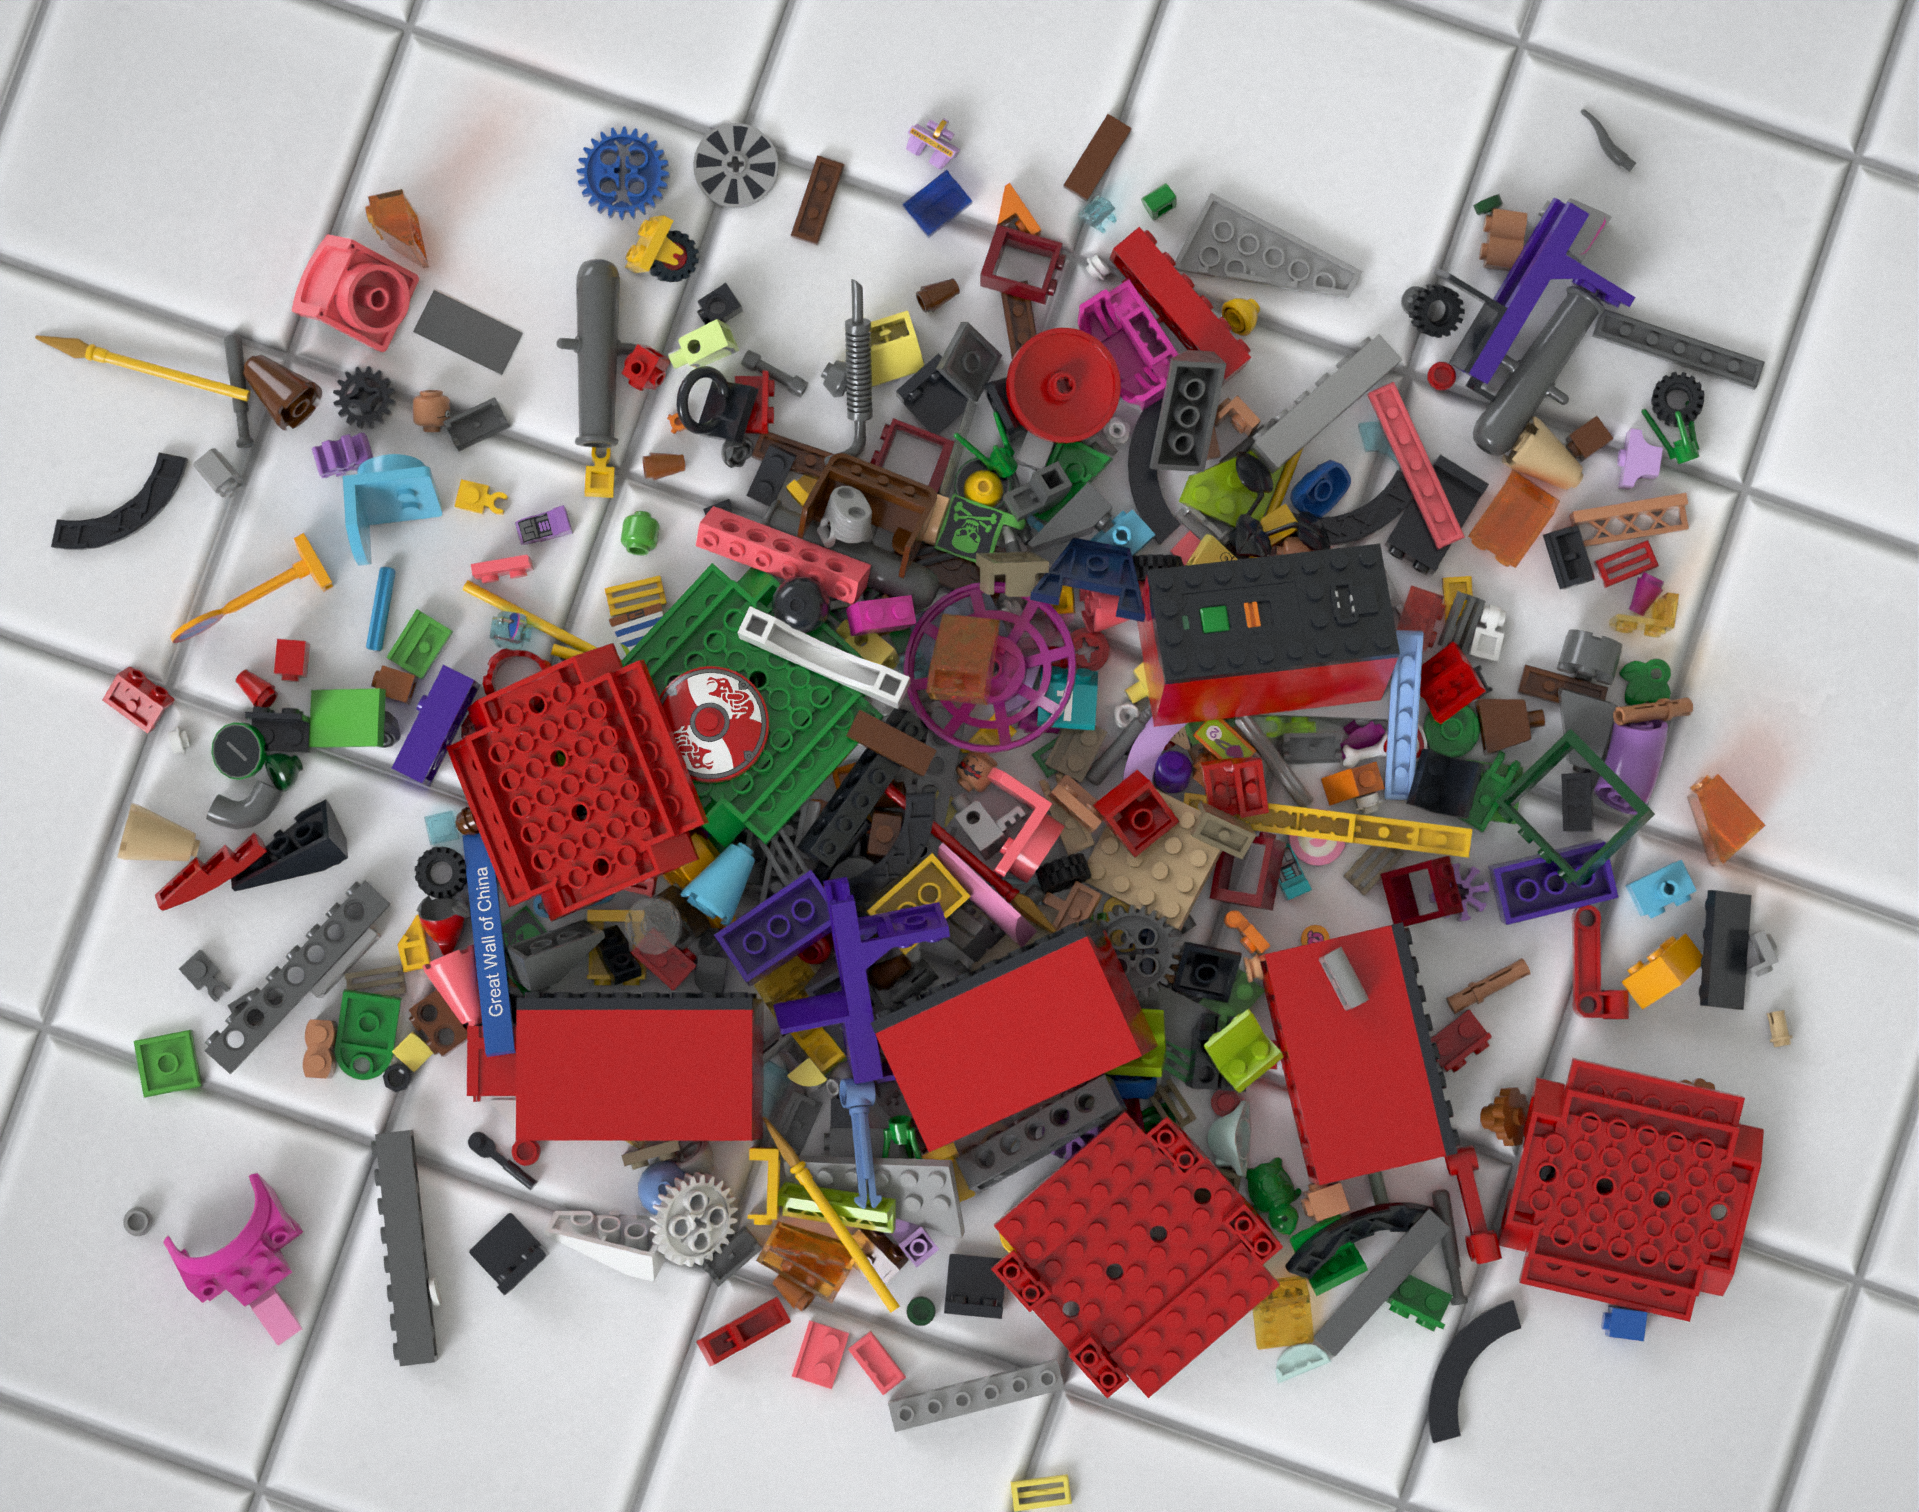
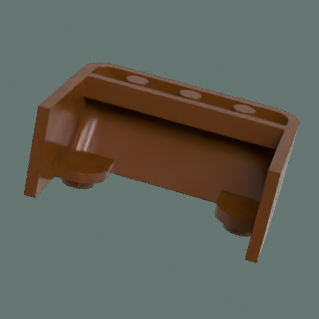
(895, 502)

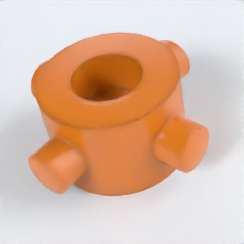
(675, 423)

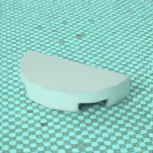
(1298, 1360)

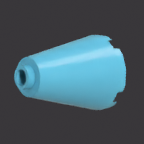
(721, 883)

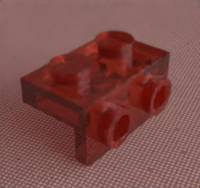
(1420, 614)

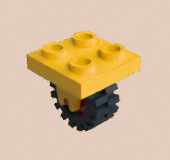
(664, 252)

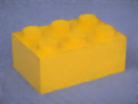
(922, 886)

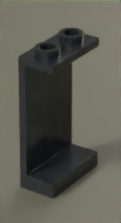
(1411, 536)

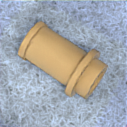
(1779, 1029)

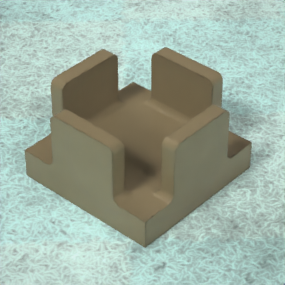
(1017, 569)

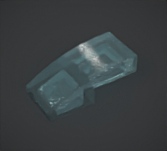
(774, 1085)

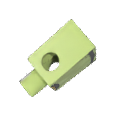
(715, 343)

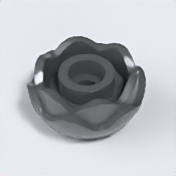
(735, 453)

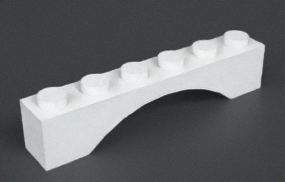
(824, 659)

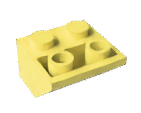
(894, 348)

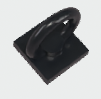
(725, 408)

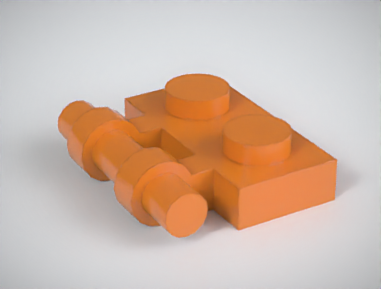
(1252, 939)

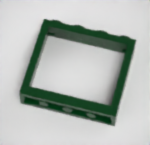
(1539, 770)

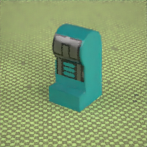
(1291, 876)

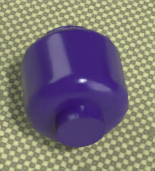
(1172, 772)

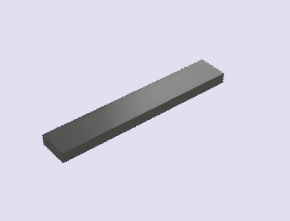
(1678, 349)
(1382, 1282)

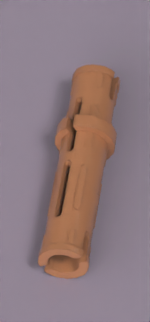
(1661, 710)
(1478, 991)

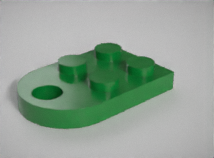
(366, 1030)

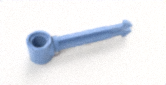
(858, 1100)

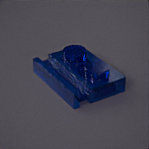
(937, 204)

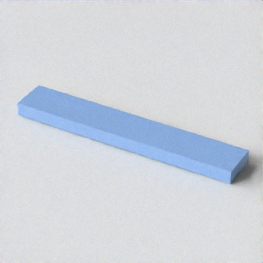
(1403, 716)

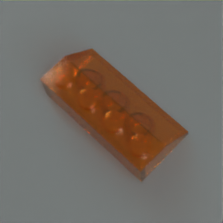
(398, 224)

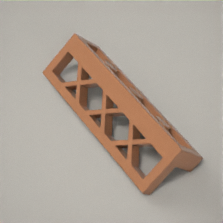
(1633, 509)

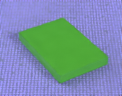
(347, 718)

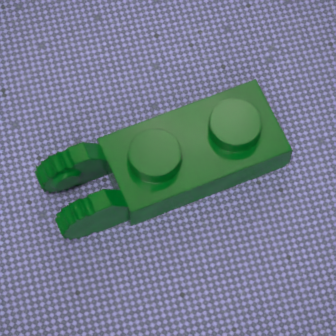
(1488, 791)

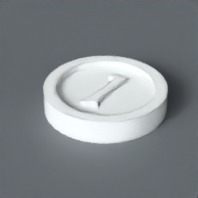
(434, 1291)

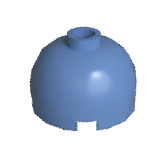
(654, 1181)

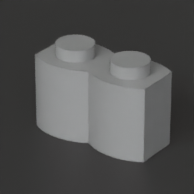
(219, 473)

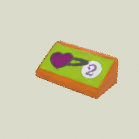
(1223, 740)

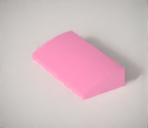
(986, 898)

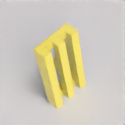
(1040, 1492)

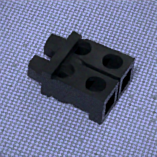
(1202, 1070)

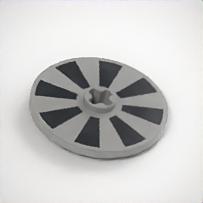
(720, 181)

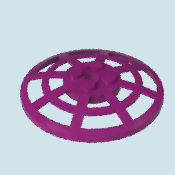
(1009, 678)

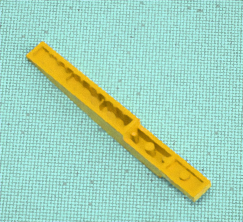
(1356, 828)

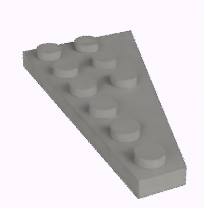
(1249, 249)
(922, 1187)

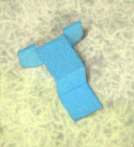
(1034, 523)

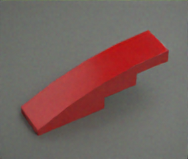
(202, 877)

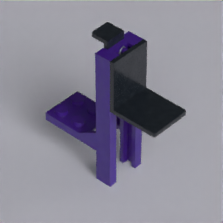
(1506, 313)

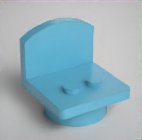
(383, 492)

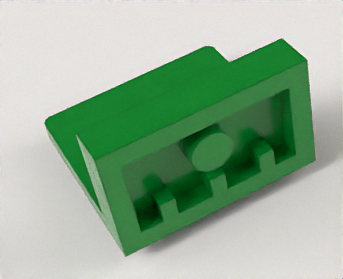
(1420, 1300)

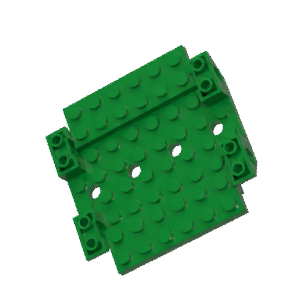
(804, 708)

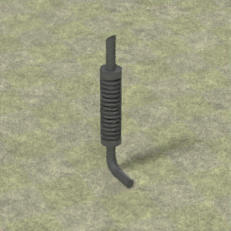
(858, 371)

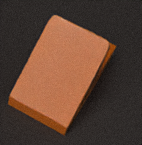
(1012, 208)
(1352, 783)

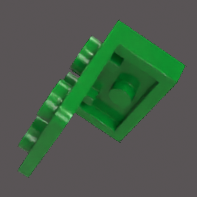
(1338, 1269)

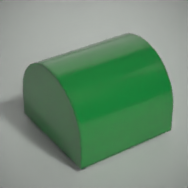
(1159, 201)

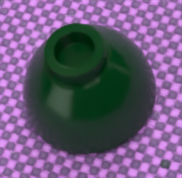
(283, 770)

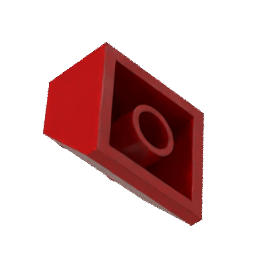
(1136, 813)

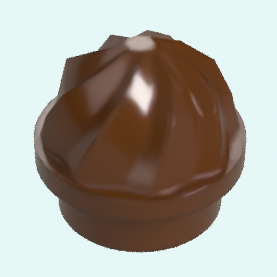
(465, 822)

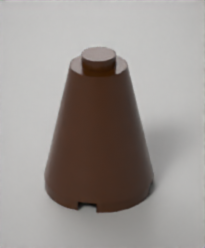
(282, 391)

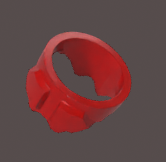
(499, 659)

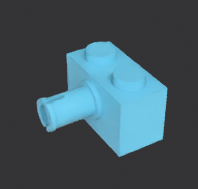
(1127, 532)
(1661, 888)

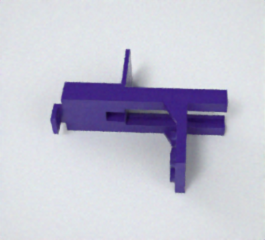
(853, 956)

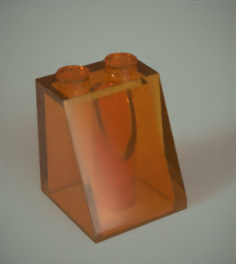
(1513, 519)
(1721, 818)

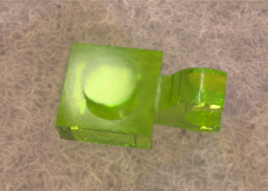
(1297, 725)

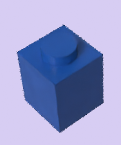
(1624, 1323)

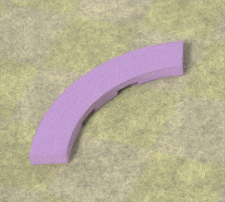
(1148, 748)

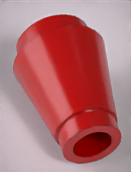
(256, 689)

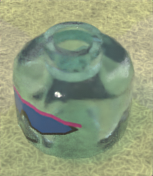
(510, 630)

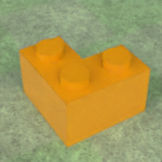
(1665, 970)

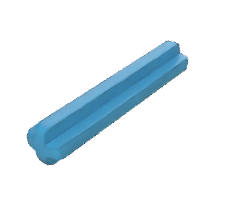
(380, 609)

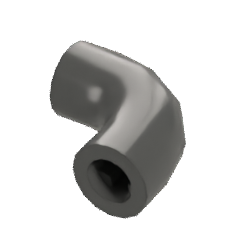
(246, 812)

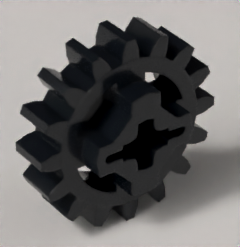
(367, 409)

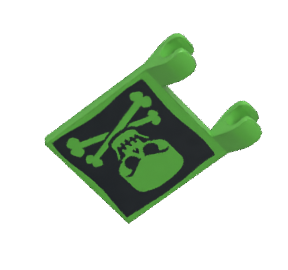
(972, 528)

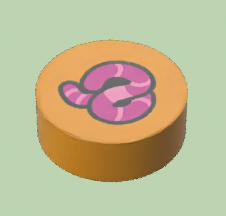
(1314, 934)

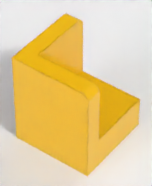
(801, 489)

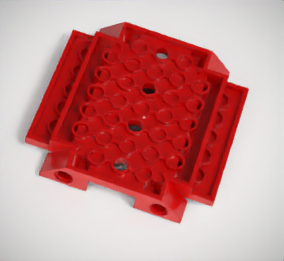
(616, 765)
(1646, 1140)
(1172, 1290)

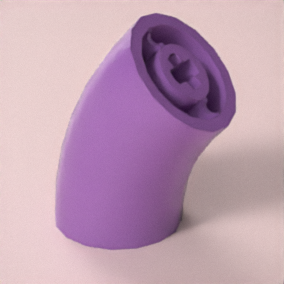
(1636, 759)

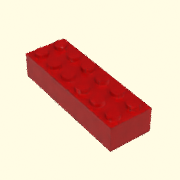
(1176, 302)

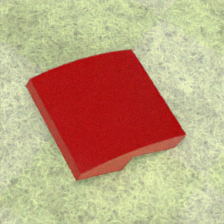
(1449, 683)
(1236, 785)

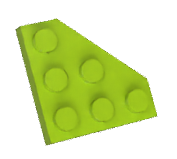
(1221, 493)

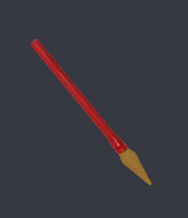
(1021, 903)

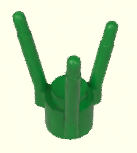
(1686, 448)
(1001, 458)
(902, 1133)

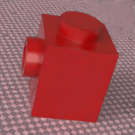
(291, 659)

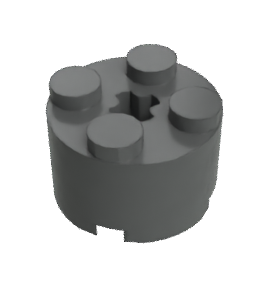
(1590, 656)

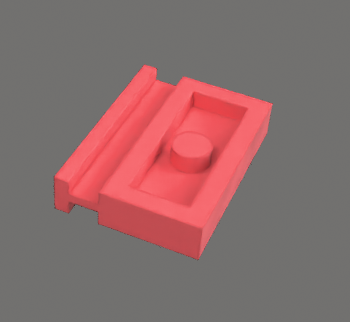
(491, 570)
(820, 1354)

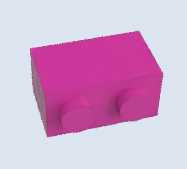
(881, 615)

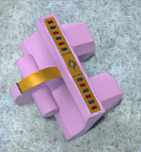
(921, 137)

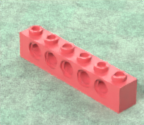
(782, 554)

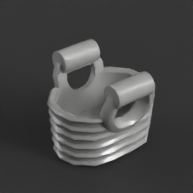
(848, 517)

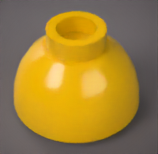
(1241, 315)
(983, 488)

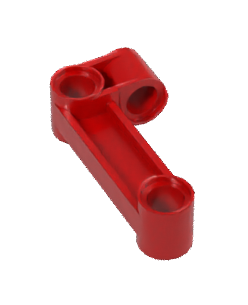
(1587, 971)
(1481, 1244)

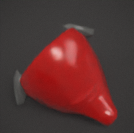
(443, 920)

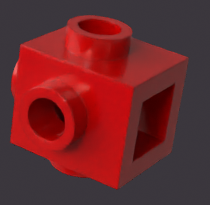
(645, 368)

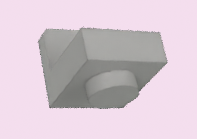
(1764, 947)

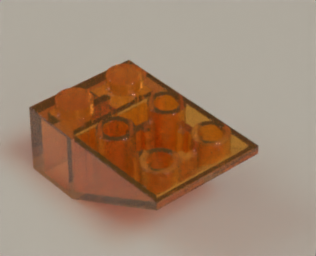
(963, 659)

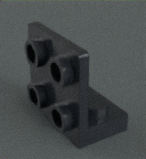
(932, 398)
(283, 730)
(1444, 784)
(509, 1253)
(973, 1287)

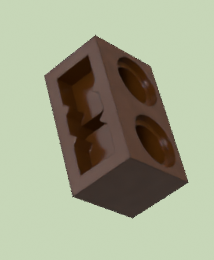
(444, 1019)

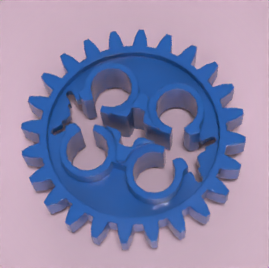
(648, 173)

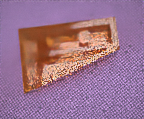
(808, 1259)

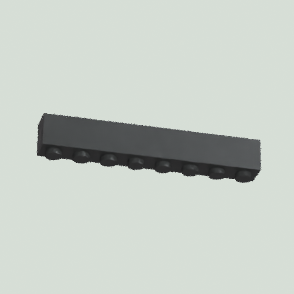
(405, 1248)

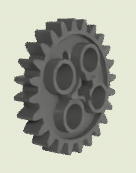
(1133, 926)

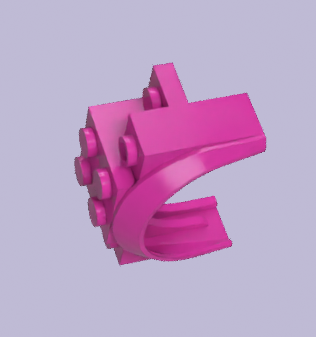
(1134, 341)
(250, 1261)

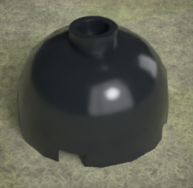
(801, 603)

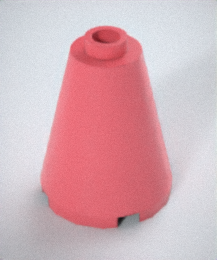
(1101, 609)
(458, 983)

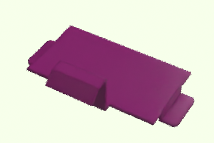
(1362, 737)

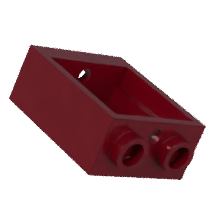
(1027, 242)
(888, 435)
(1268, 878)
(1401, 895)

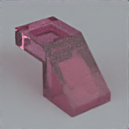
(1051, 634)

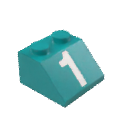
(1081, 708)

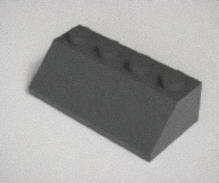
(1188, 411)

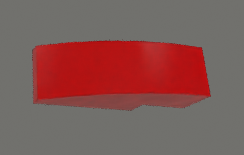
(743, 1331)

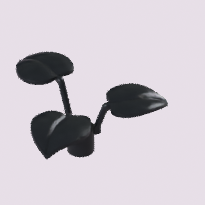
(1249, 534)

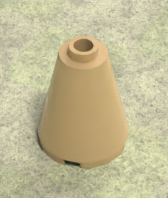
(1544, 457)
(155, 838)

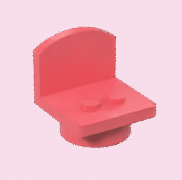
(355, 291)
(1036, 836)

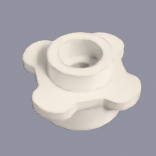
(1012, 607)

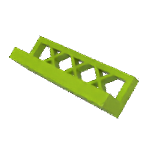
(799, 1204)

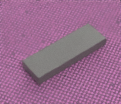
(345, 963)

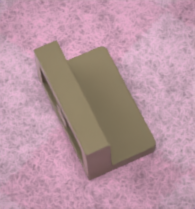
(1223, 831)

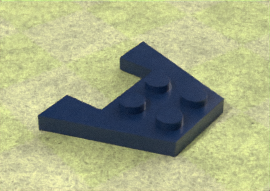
(1097, 569)

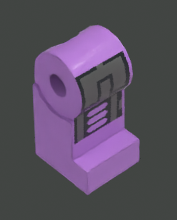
(544, 526)

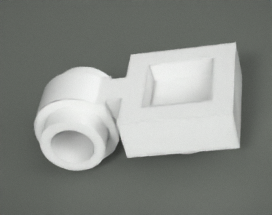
(1487, 642)

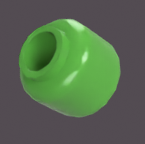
(640, 533)

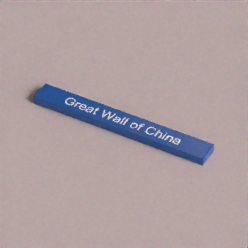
(489, 949)

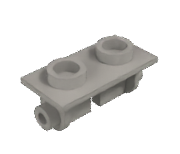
(1202, 524)

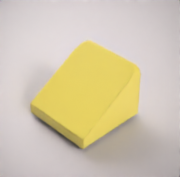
(413, 1051)

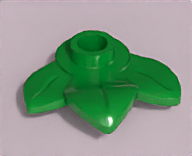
(1642, 685)

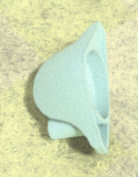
(1231, 1137)

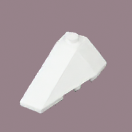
(611, 1239)

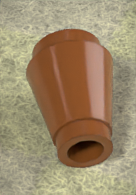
(662, 465)
(794, 1294)

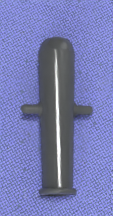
(597, 351)
(1535, 373)
(885, 566)

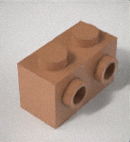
(1324, 1201)

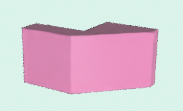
(276, 1315)

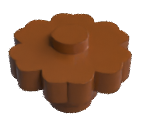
(1506, 1116)

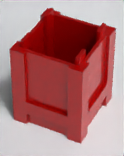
(488, 1074)

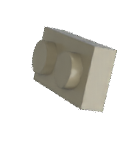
(640, 1157)

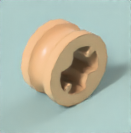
(1253, 968)

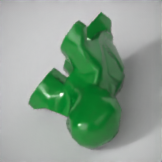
(1272, 1192)

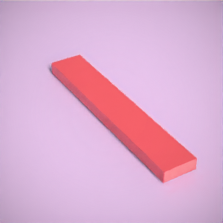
(1415, 465)

